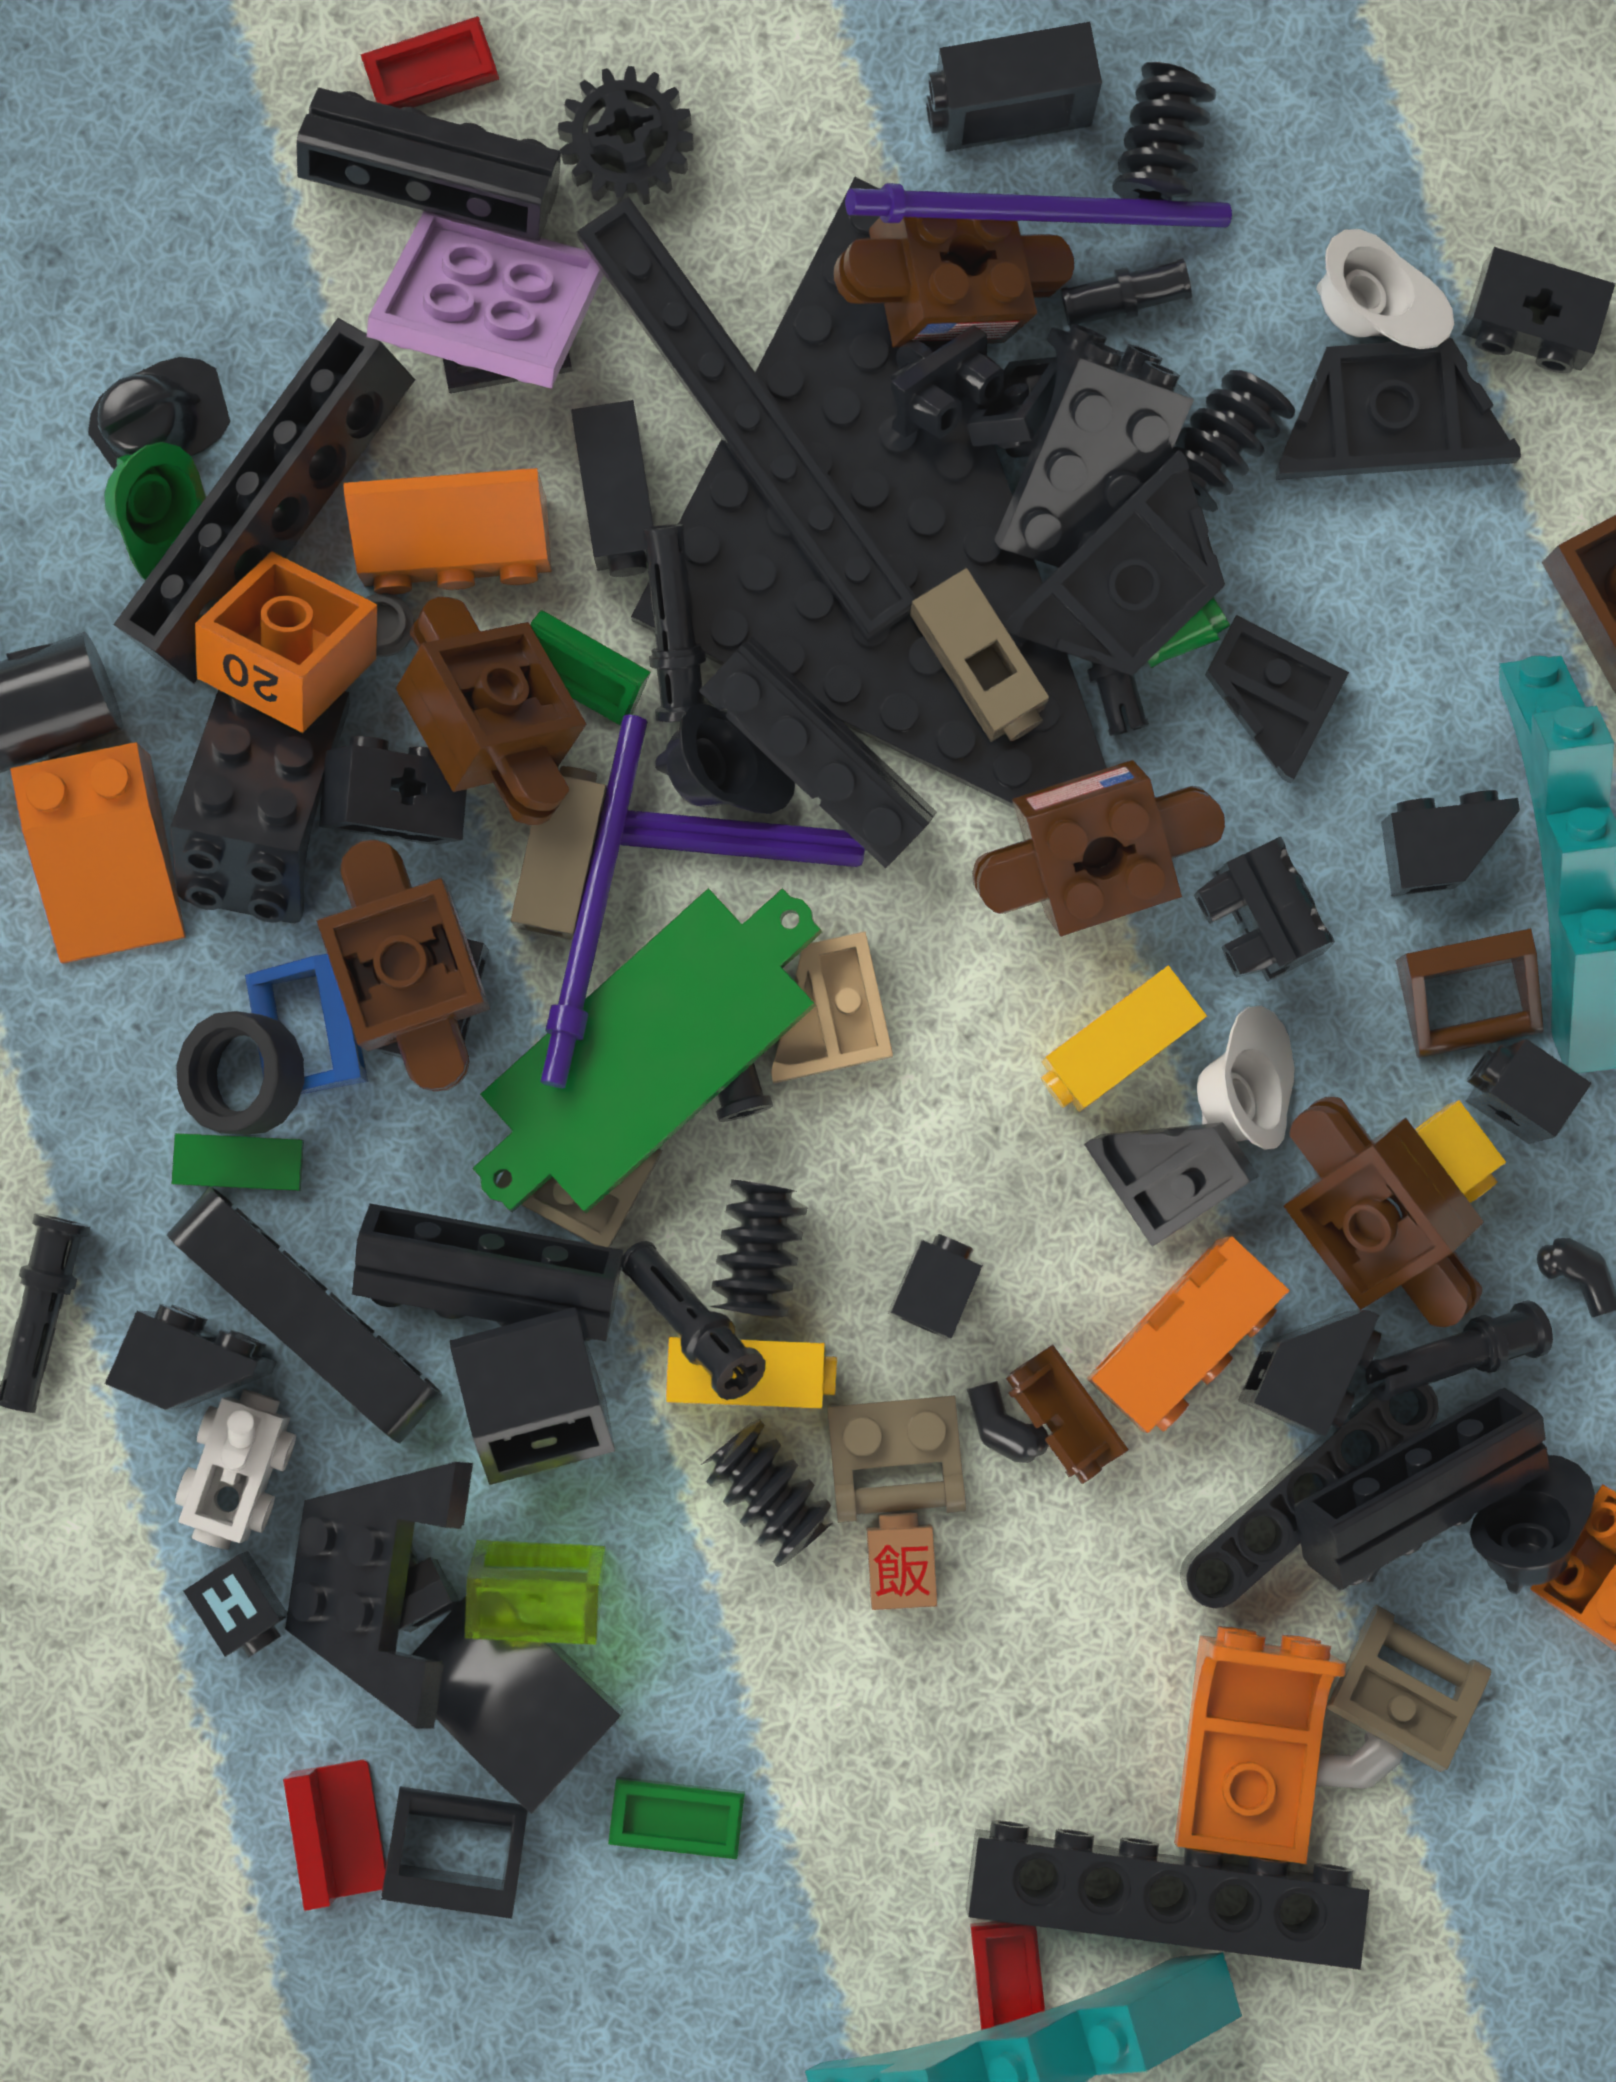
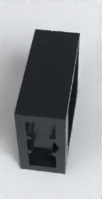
(1014, 87)

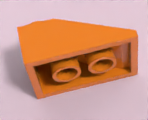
(99, 851)

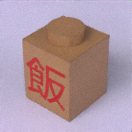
(901, 1563)

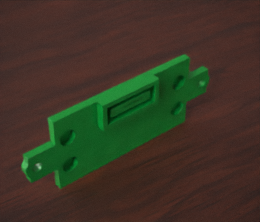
(652, 1052)

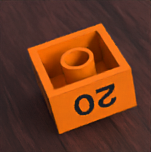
(286, 641)

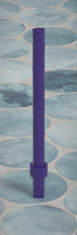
(567, 1019)

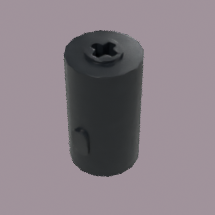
(54, 701)

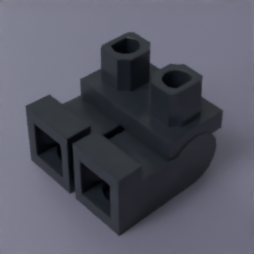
(1273, 904)

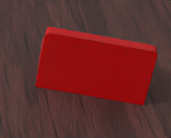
(335, 1832)

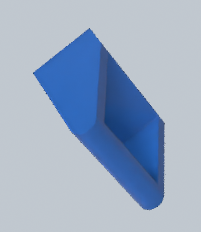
(345, 1052)

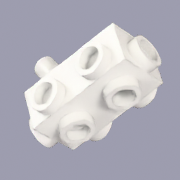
(240, 1451)

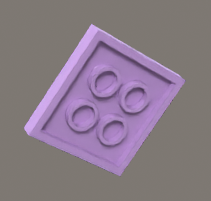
(486, 299)

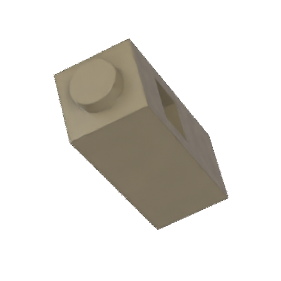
(980, 657)
(559, 859)

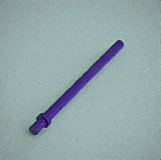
(894, 203)

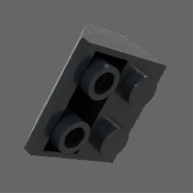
(179, 1364)
(1308, 1371)
(532, 1396)

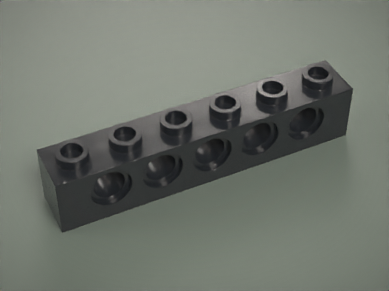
(269, 489)
(1328, 1936)

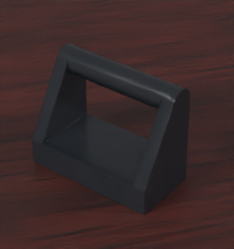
(448, 1888)

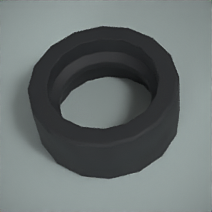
(199, 1080)

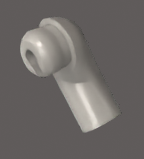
(1362, 1768)

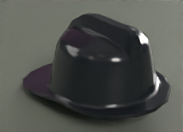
(165, 403)
(719, 765)
(1534, 1531)

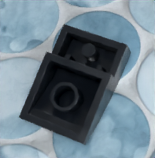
(517, 1707)

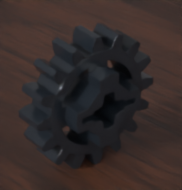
(648, 125)

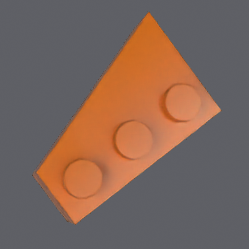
(1188, 1335)

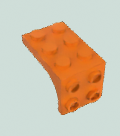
(1254, 1744)

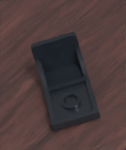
(1099, 443)
(251, 810)

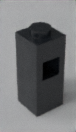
(613, 486)

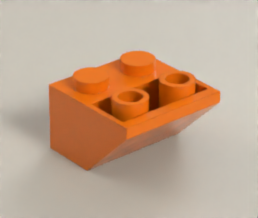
(1588, 1583)

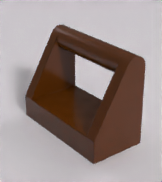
(1463, 957)

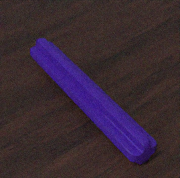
(741, 838)

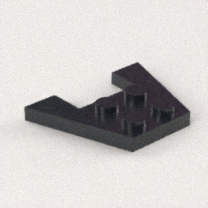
(355, 1577)

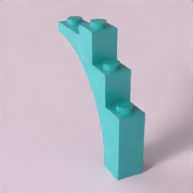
(1570, 781)
(1100, 2034)

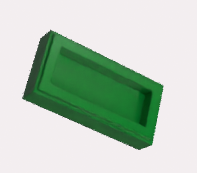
(590, 669)
(676, 1817)

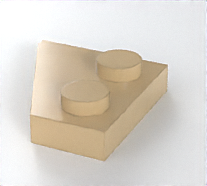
(848, 1015)

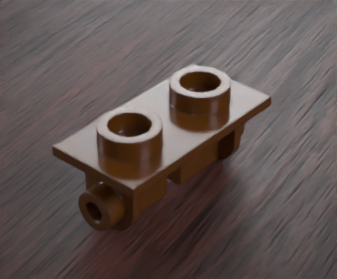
(1056, 1398)

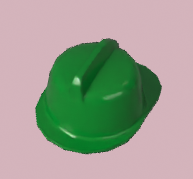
(152, 500)

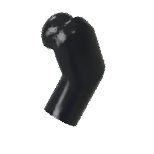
(1583, 1266)
(1002, 1432)

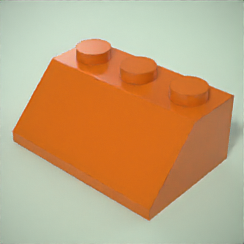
(449, 529)

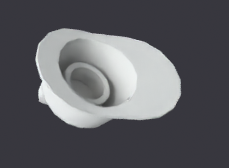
(1381, 294)
(1251, 1081)

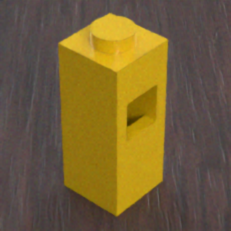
(1121, 1040)
(794, 1376)

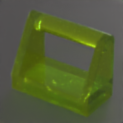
(534, 1602)

